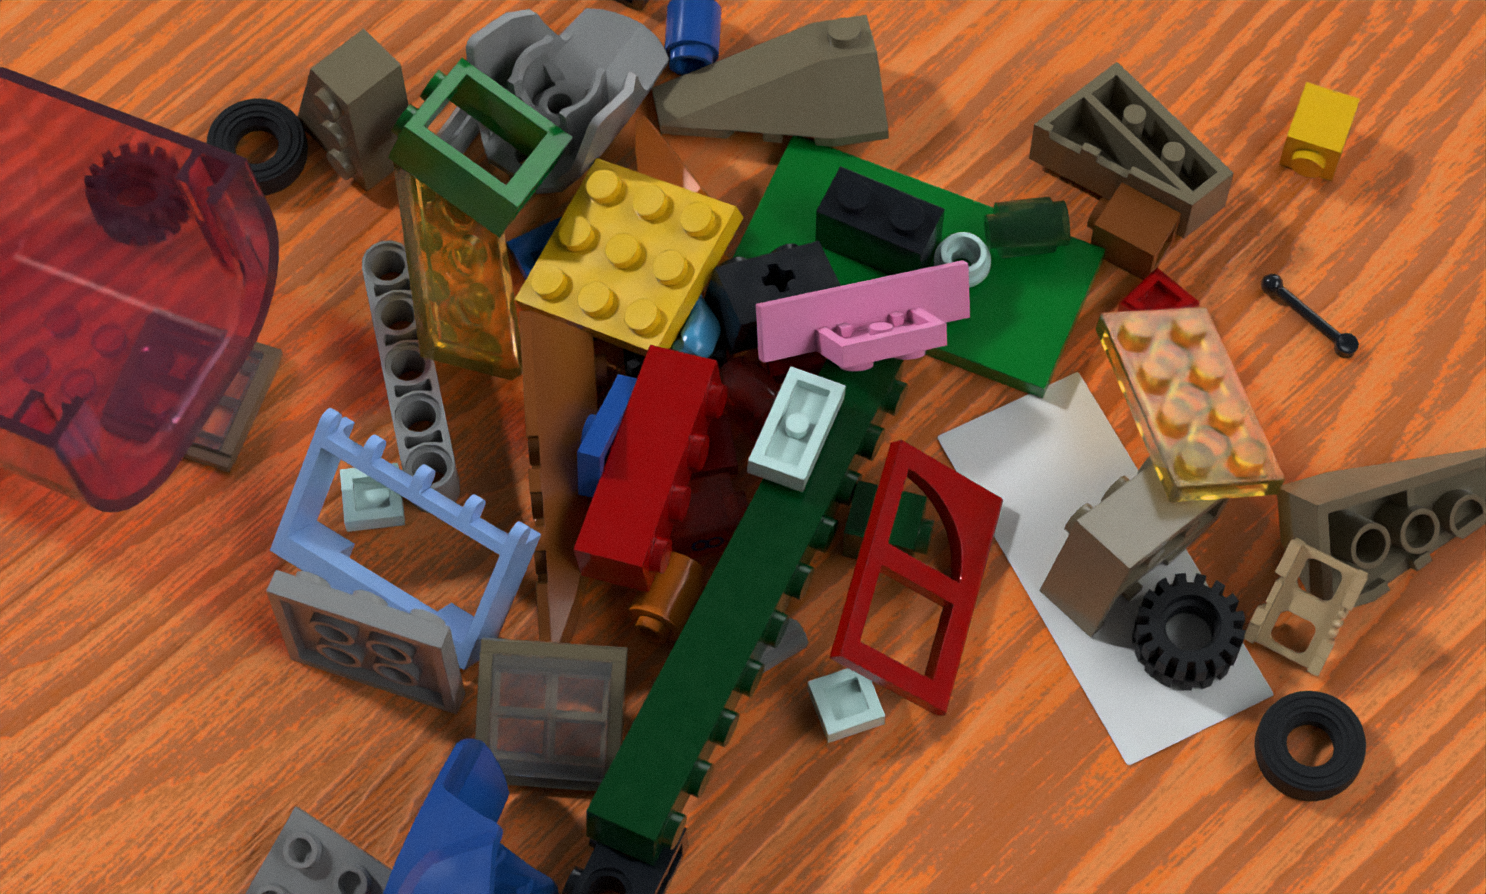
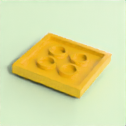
(629, 258)

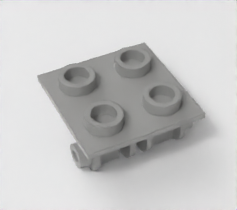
(317, 861)

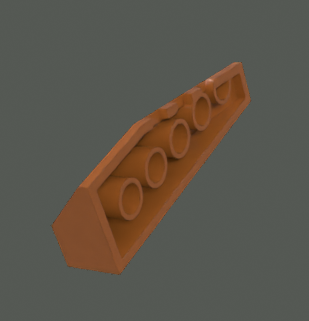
(559, 395)

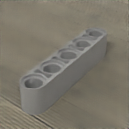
(399, 353)

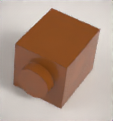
(1133, 230)

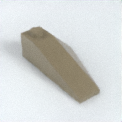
(800, 84)
(1383, 517)

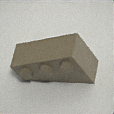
(352, 107)
(1125, 135)
(1120, 544)

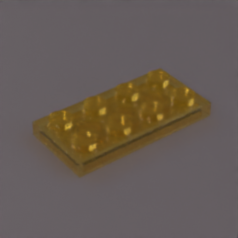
(458, 284)
(1189, 404)

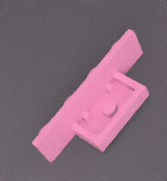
(867, 318)

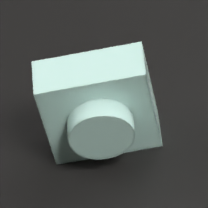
(368, 502)
(845, 704)

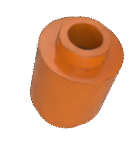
(670, 601)

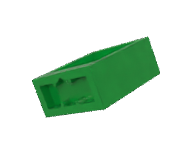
(456, 175)

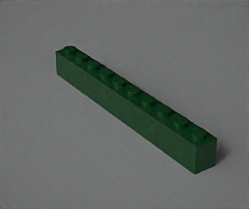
(733, 624)

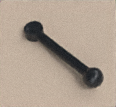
(1345, 343)

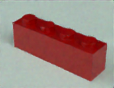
(650, 469)

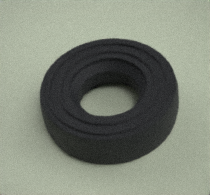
(269, 117)
(1304, 781)

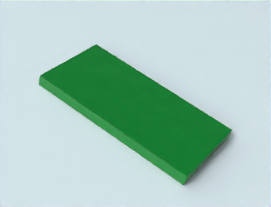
(1016, 313)

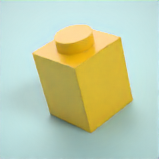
(1318, 132)

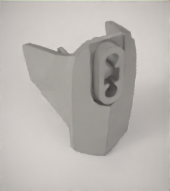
(579, 80)

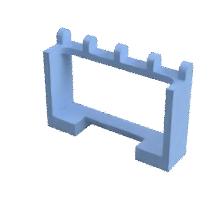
(327, 554)

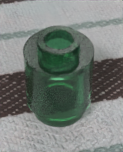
(1027, 227)

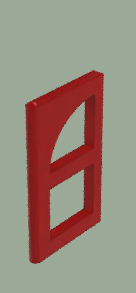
(970, 522)

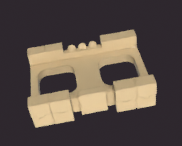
(1324, 615)

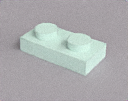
(796, 429)

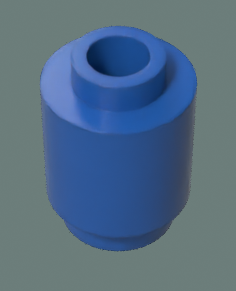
(692, 34)

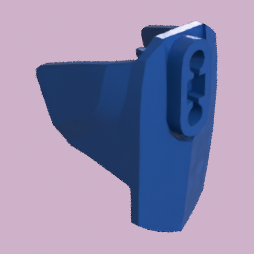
(457, 835)

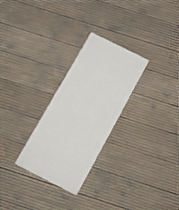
(1045, 465)

